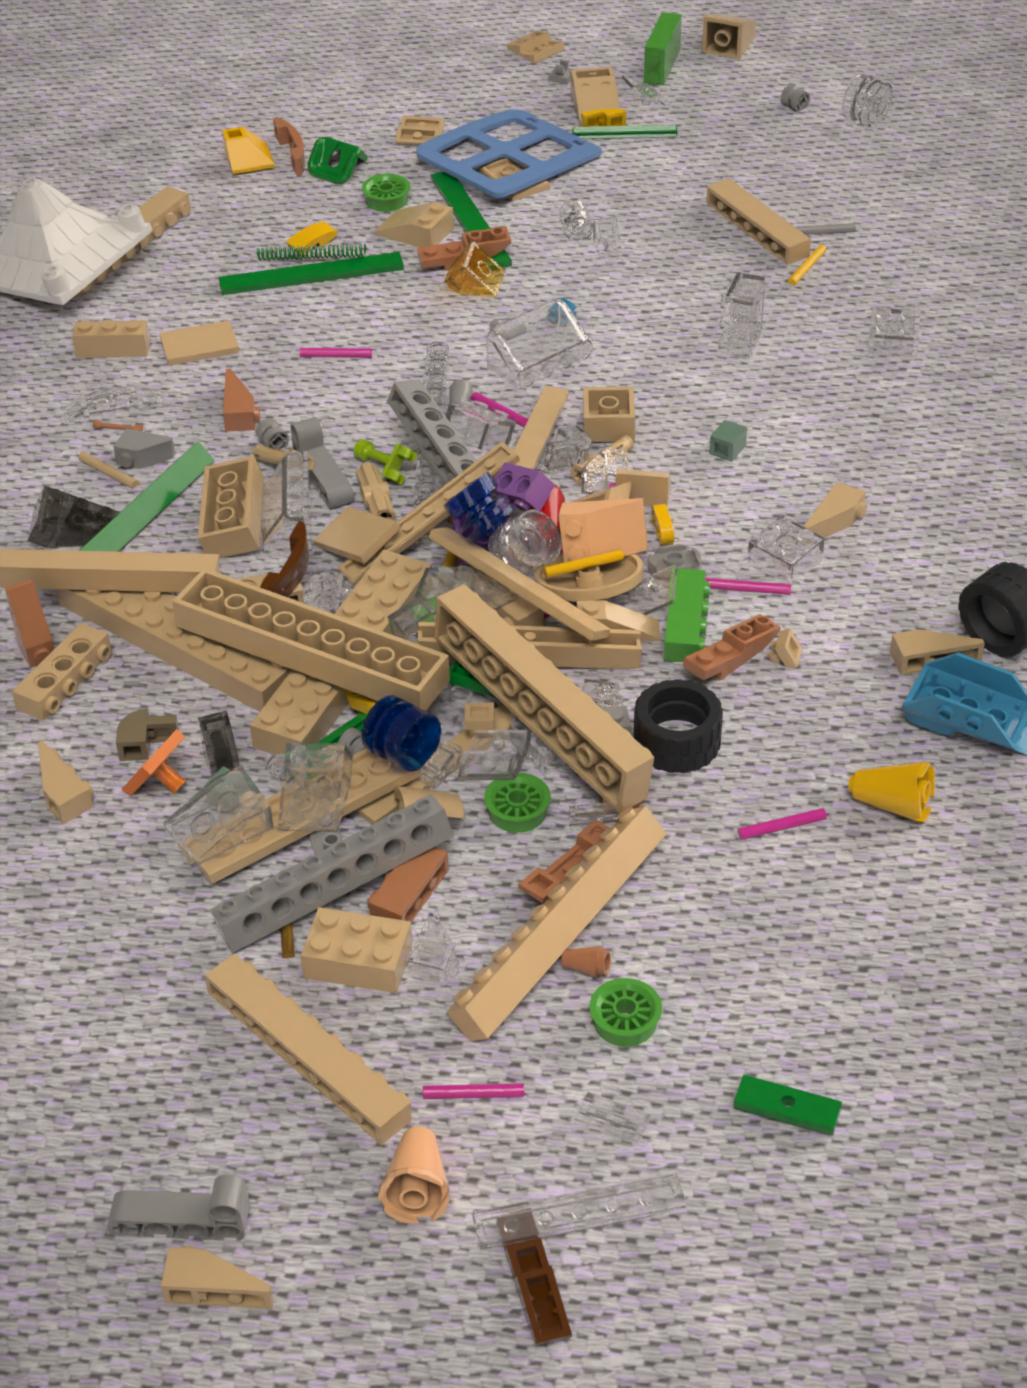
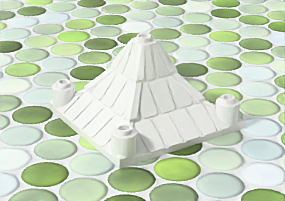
(59, 246)

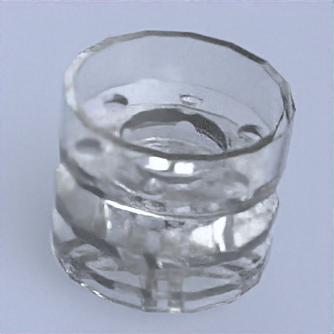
(526, 542)

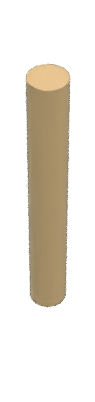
(108, 470)

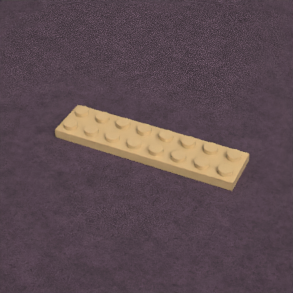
(369, 780)

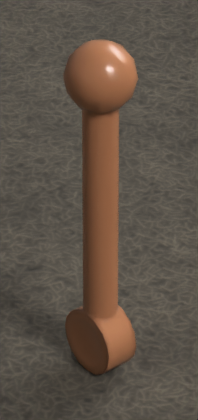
(98, 424)

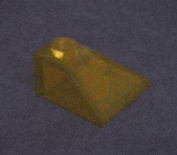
(475, 273)

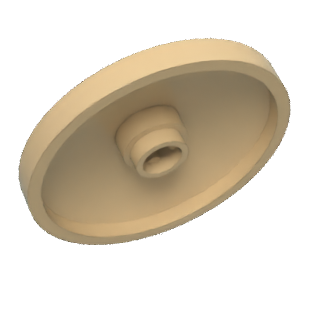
(594, 582)

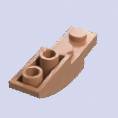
(489, 240)
(735, 648)

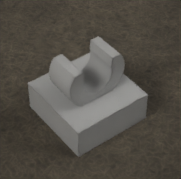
(561, 73)

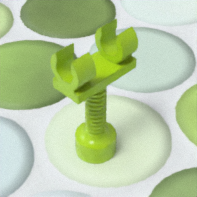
(366, 450)

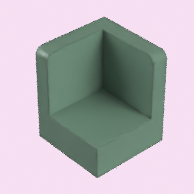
(728, 440)

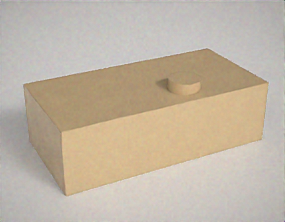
(231, 507)

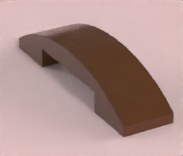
(295, 566)

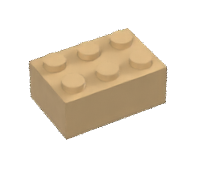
(357, 950)

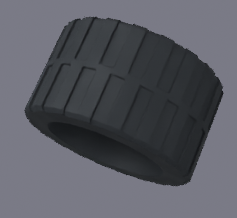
(984, 613)
(681, 701)

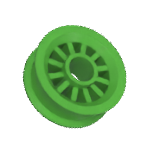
(386, 192)
(517, 803)
(629, 997)

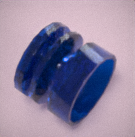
(479, 507)
(401, 733)

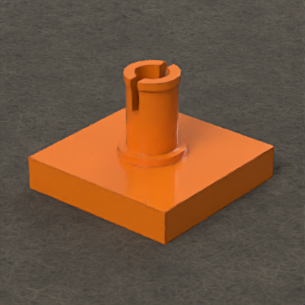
(157, 767)

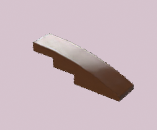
(538, 1291)

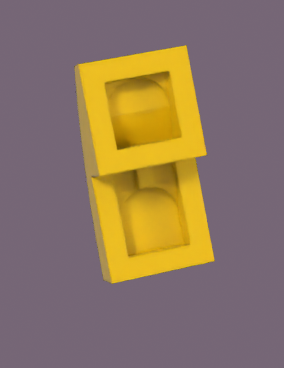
(603, 117)
(317, 233)

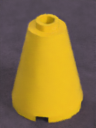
(896, 788)

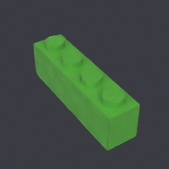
(685, 615)

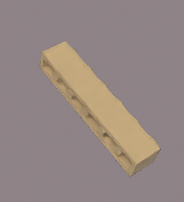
(758, 221)

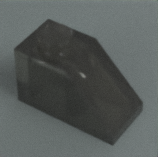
(218, 742)

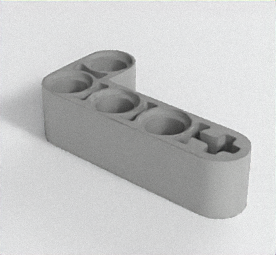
(325, 474)
(183, 1213)

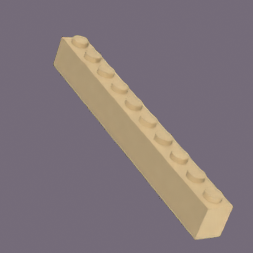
(555, 924)

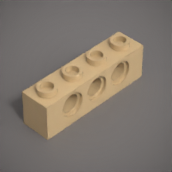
(62, 672)

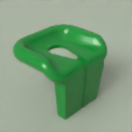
(322, 151)

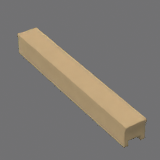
(103, 569)
(565, 646)

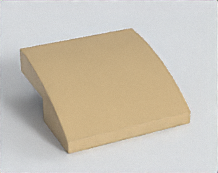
(539, 43)
(418, 130)
(449, 800)

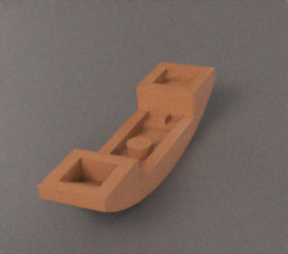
(289, 135)
(542, 881)

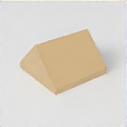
(649, 485)

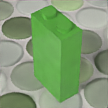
(662, 48)

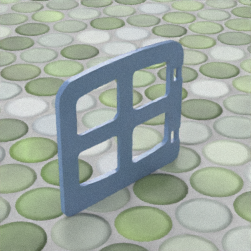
(536, 169)

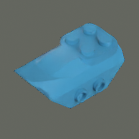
(970, 699)

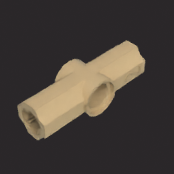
(375, 491)

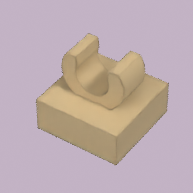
(786, 649)
(479, 716)

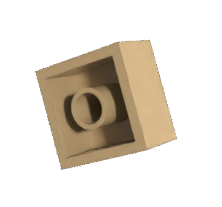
(608, 413)

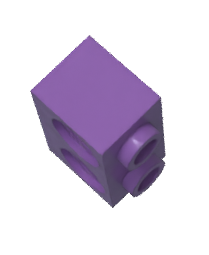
(523, 486)

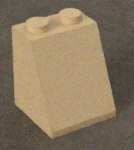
(727, 35)

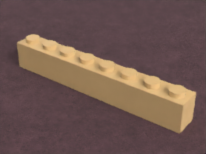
(161, 212)
(309, 1048)

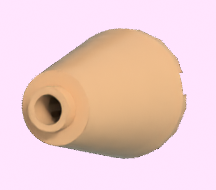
(415, 1179)

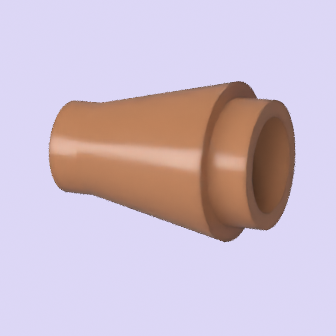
(589, 960)

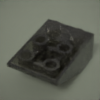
(66, 519)

